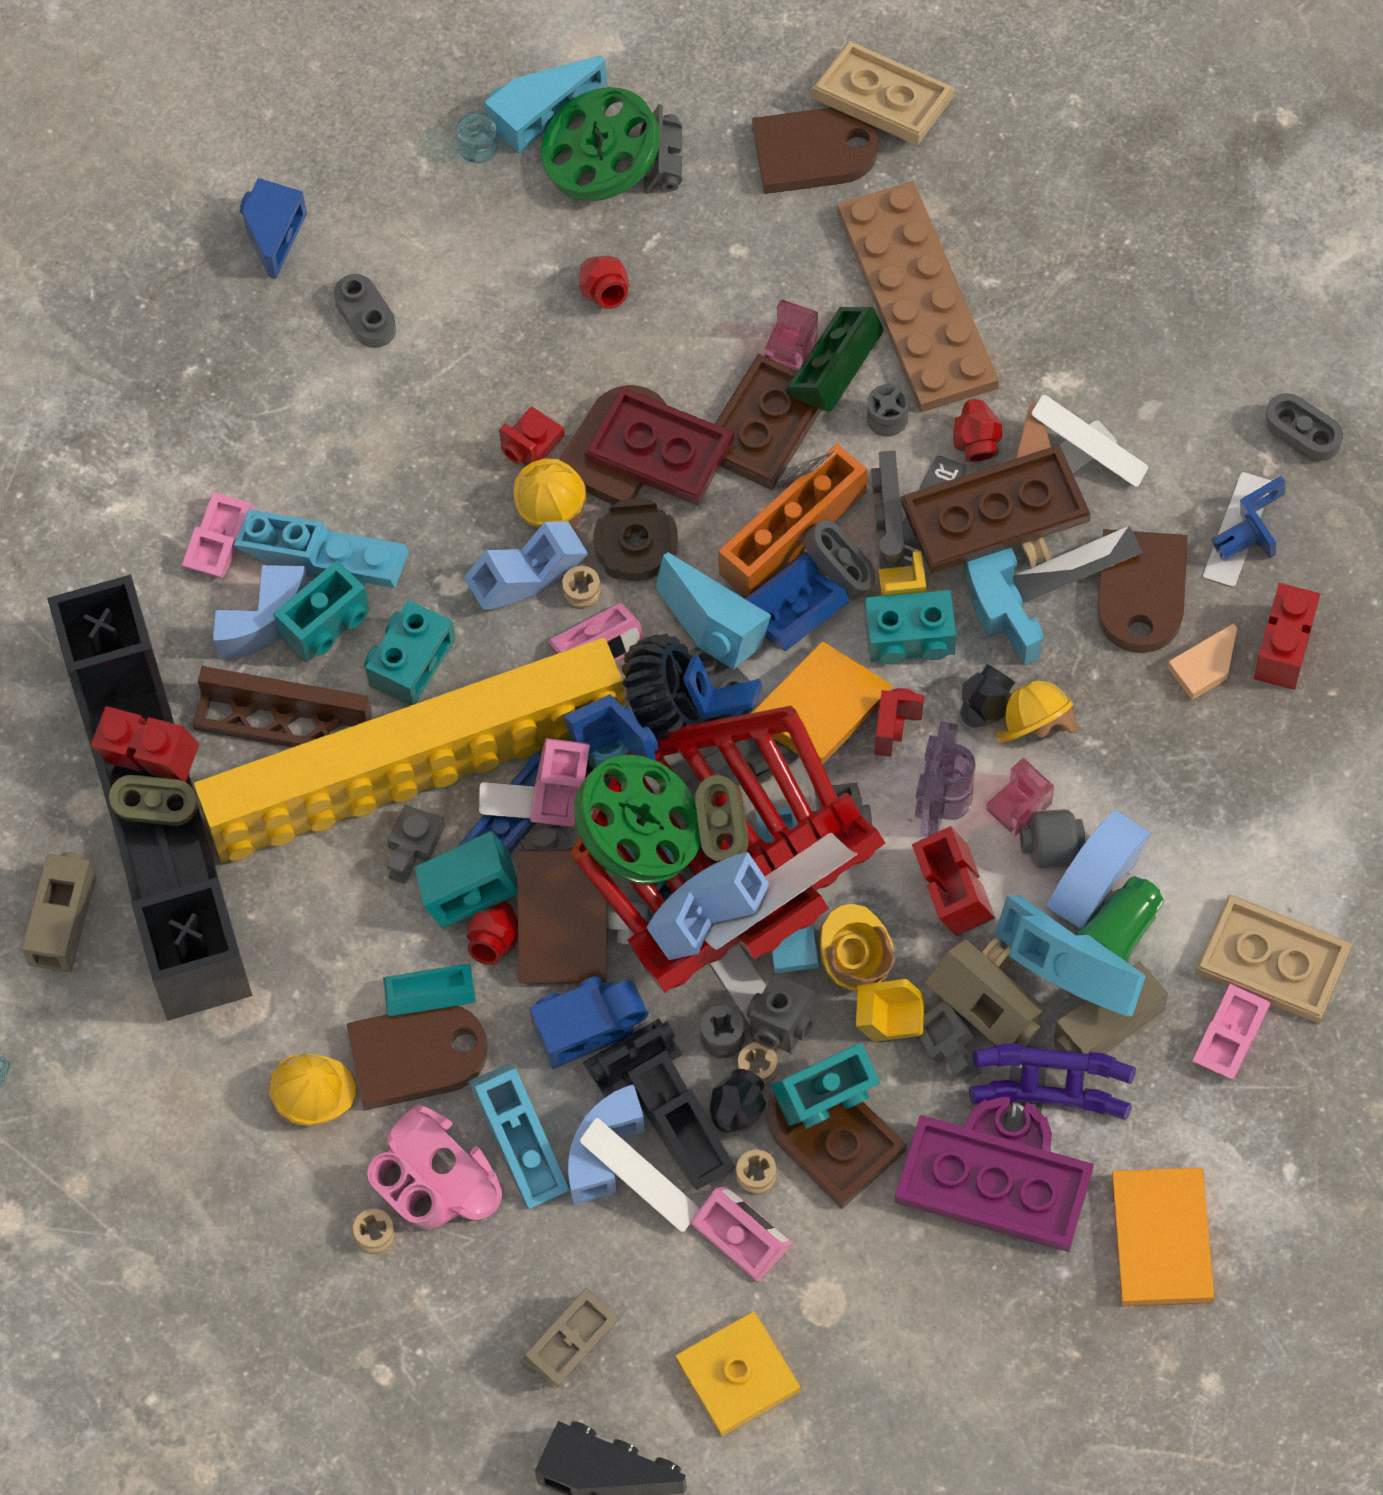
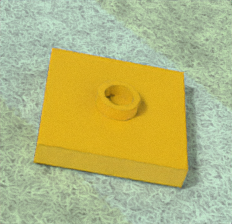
(738, 1373)

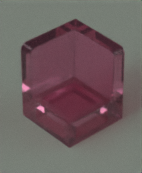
(793, 334)
(1021, 797)

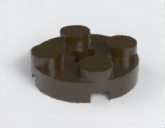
(631, 562)

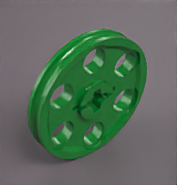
(615, 146)
(622, 824)

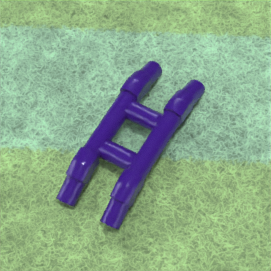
(1071, 1095)

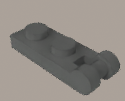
(888, 515)

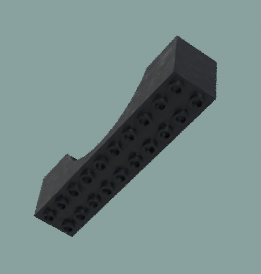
(166, 866)

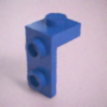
(607, 722)

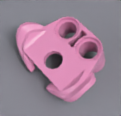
(466, 1190)

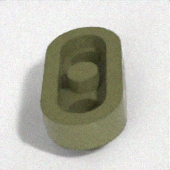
(154, 800)
(720, 822)

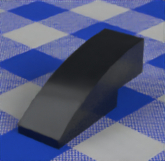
(679, 1119)

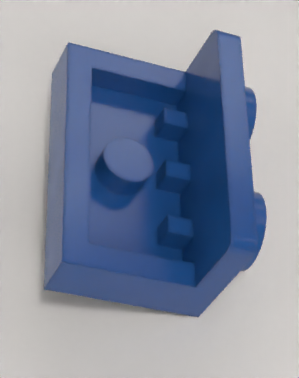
(797, 601)

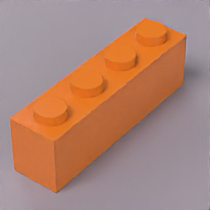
(779, 530)

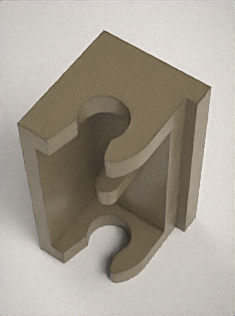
(570, 1338)

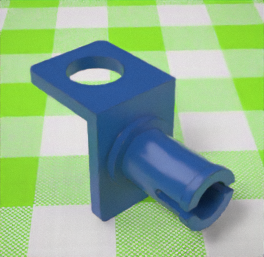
(1252, 528)
(724, 701)

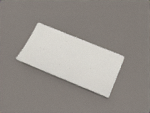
(785, 884)

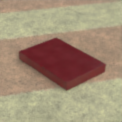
(659, 445)

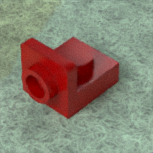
(530, 437)
(893, 709)

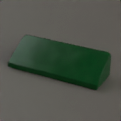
(836, 357)

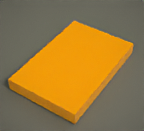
(829, 696)
(1162, 1236)

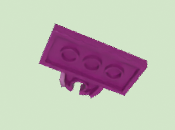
(996, 1175)

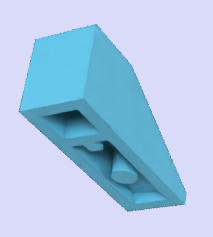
(531, 101)
(711, 613)
(518, 1134)

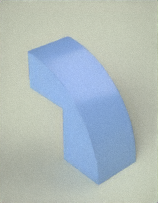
(517, 574)
(247, 632)
(1097, 866)
(714, 895)
(587, 1174)

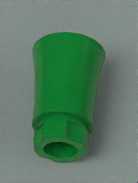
(1125, 917)

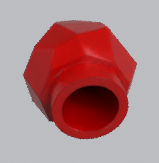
(604, 281)
(977, 431)
(492, 933)

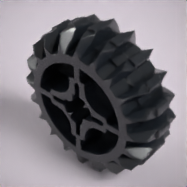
(656, 685)

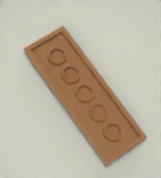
(917, 296)

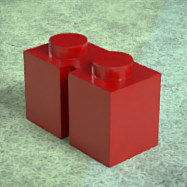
(1283, 641)
(158, 745)
(952, 870)

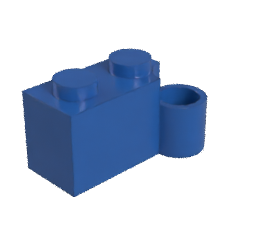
(586, 1019)

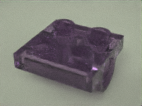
(947, 781)

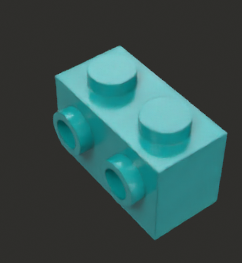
(322, 612)
(910, 626)
(409, 652)
(469, 876)
(825, 1084)

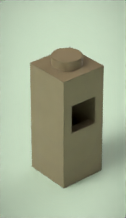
(59, 912)
(986, 996)
(1099, 1030)

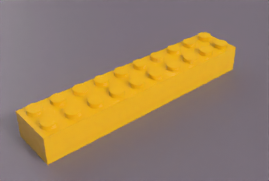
(403, 752)

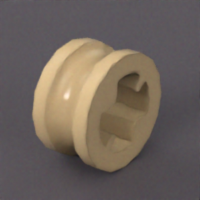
(1036, 550)
(585, 574)
(997, 954)
(756, 1049)
(742, 1169)
(383, 1221)

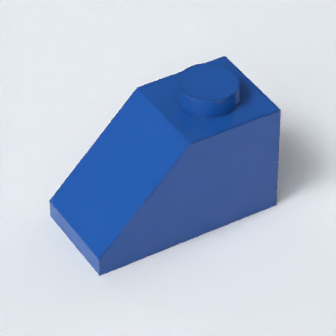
(273, 221)

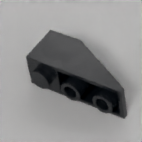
(587, 1465)

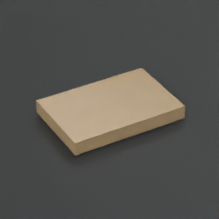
(883, 93)
(1274, 958)

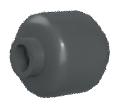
(1052, 838)

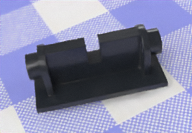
(609, 1064)

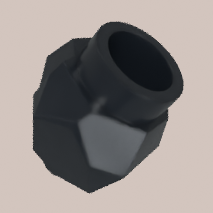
(985, 697)
(737, 1101)

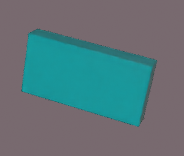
(429, 990)

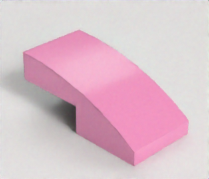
(213, 542)
(557, 781)
(1231, 1032)

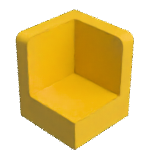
(903, 579)
(890, 1010)

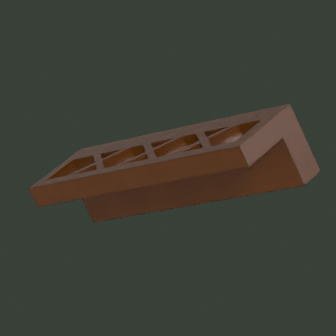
(277, 697)

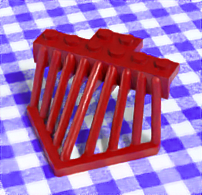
(835, 817)

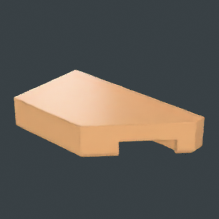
(1205, 663)

